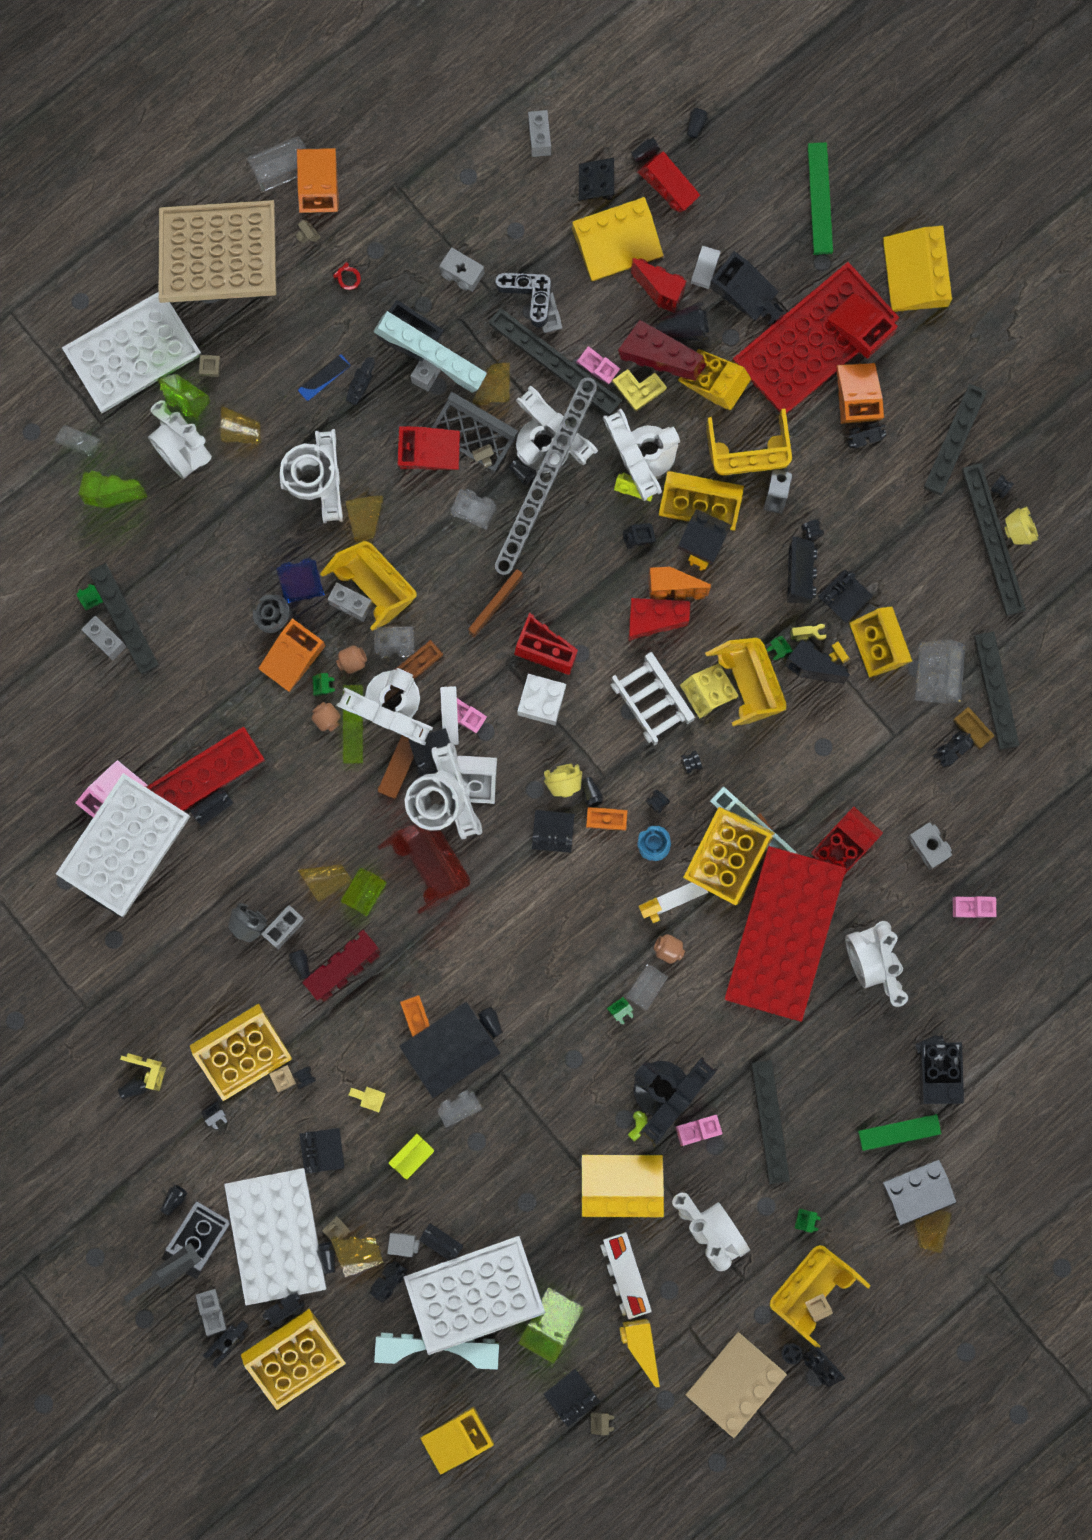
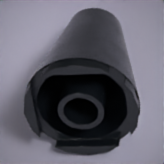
(686, 324)

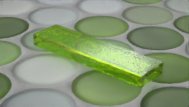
(352, 732)

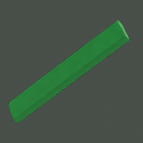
(820, 198)

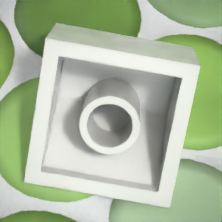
(480, 777)

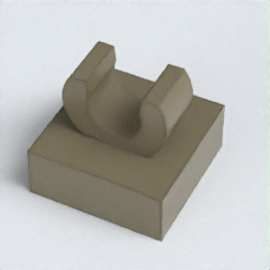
(307, 232)
(209, 365)
(483, 454)
(336, 1228)
(600, 1423)

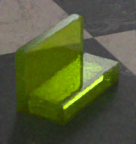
(363, 891)

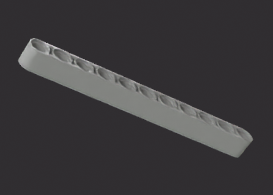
(546, 466)

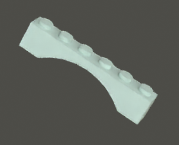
(408, 337)
(728, 801)
(392, 1349)

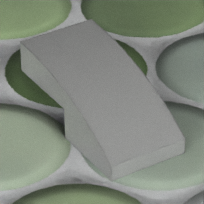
(705, 267)
(554, 321)
(211, 1312)

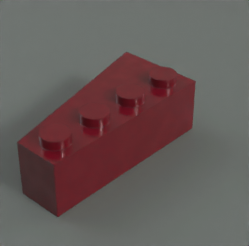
(657, 350)
(342, 966)

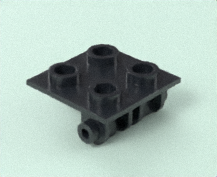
(596, 179)
(845, 596)
(423, 754)
(553, 831)
(322, 1150)
(822, 1366)
(571, 1397)

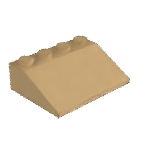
(736, 1384)

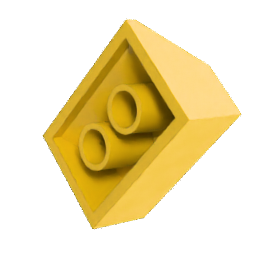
(880, 641)

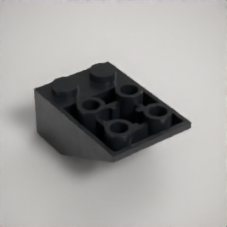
(743, 286)
(811, 664)
(941, 1073)

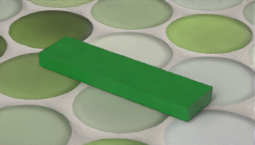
(899, 1132)

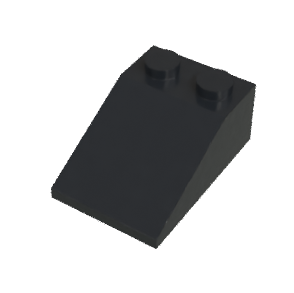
(415, 320)
(203, 1230)

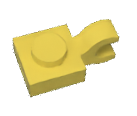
(804, 633)
(371, 1098)

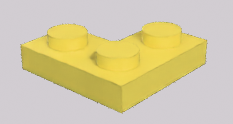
(638, 393)

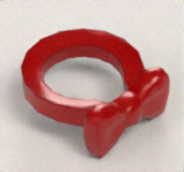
(338, 275)

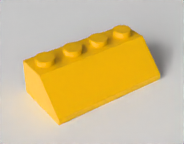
(687, 493)

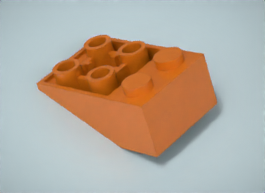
(317, 180)
(859, 393)
(672, 583)
(291, 655)

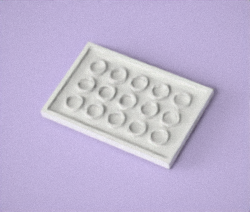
(131, 352)
(123, 845)
(275, 1236)
(474, 1295)

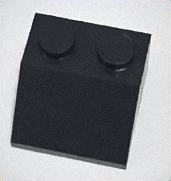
(704, 536)

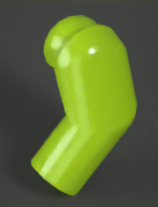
(641, 1121)

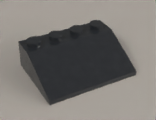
(449, 1049)

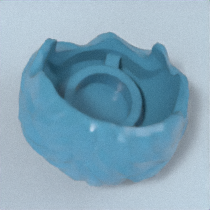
(654, 843)

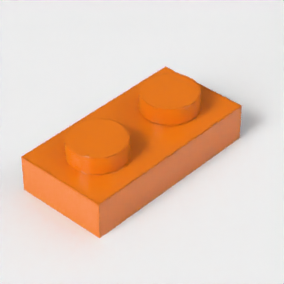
(606, 819)
(415, 1014)

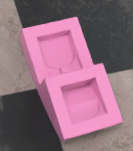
(597, 366)
(469, 716)
(974, 907)
(698, 1130)

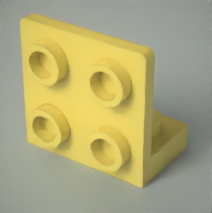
(708, 690)
(153, 1078)

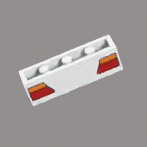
(627, 1276)

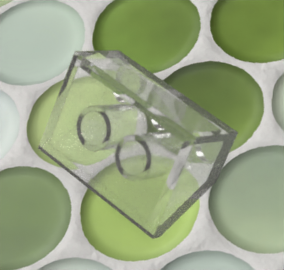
(276, 164)
(940, 671)

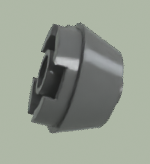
(272, 614)
(246, 924)

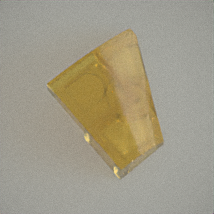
(495, 385)
(239, 427)
(364, 516)
(325, 880)
(933, 1230)
(357, 1254)

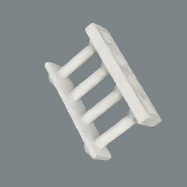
(661, 681)

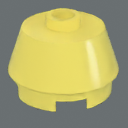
(1021, 527)
(564, 780)

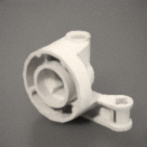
(546, 422)
(178, 442)
(320, 458)
(651, 467)
(398, 720)
(454, 791)
(874, 961)
(714, 1229)

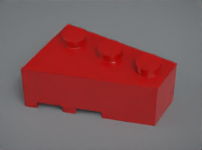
(669, 182)
(656, 615)
(545, 647)

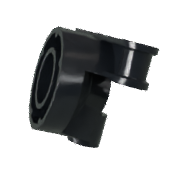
(663, 1111)

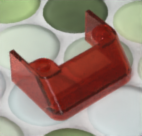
(433, 860)

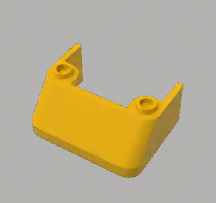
(776, 456)
(375, 578)
(754, 678)
(813, 1277)

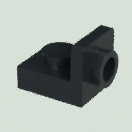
(639, 535)

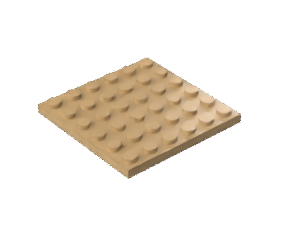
(217, 251)

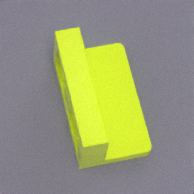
(411, 1156)

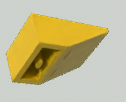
(719, 381)
(457, 1440)

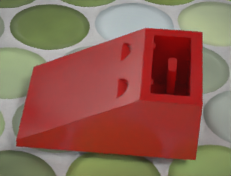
(661, 286)
(862, 325)
(428, 448)
(848, 840)

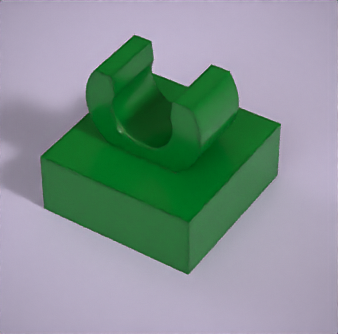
(89, 597)
(781, 646)
(321, 684)
(620, 1009)
(806, 1220)

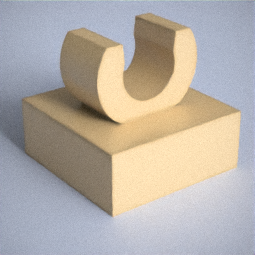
(282, 1078)
(818, 1308)

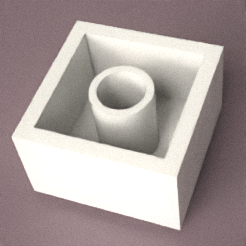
(541, 699)

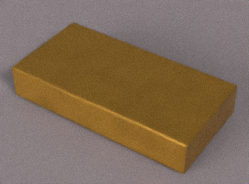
(970, 723)

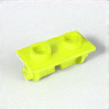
(626, 485)

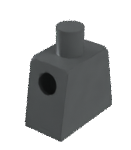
(778, 490)

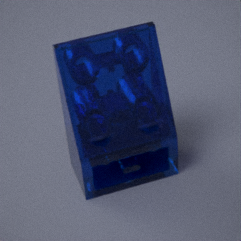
(300, 580)

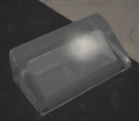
(77, 440)
(646, 987)

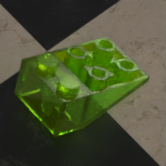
(184, 395)
(109, 491)
(550, 1331)

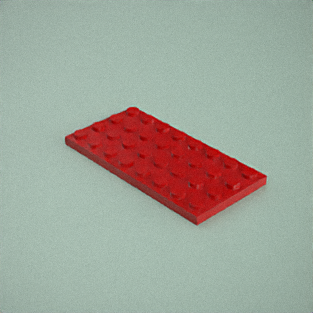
(803, 345)
(785, 933)

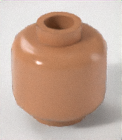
(351, 659)
(325, 716)
(669, 949)

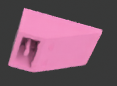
(100, 789)

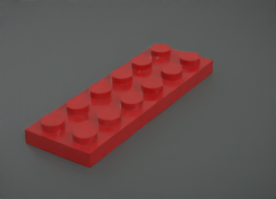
(209, 770)

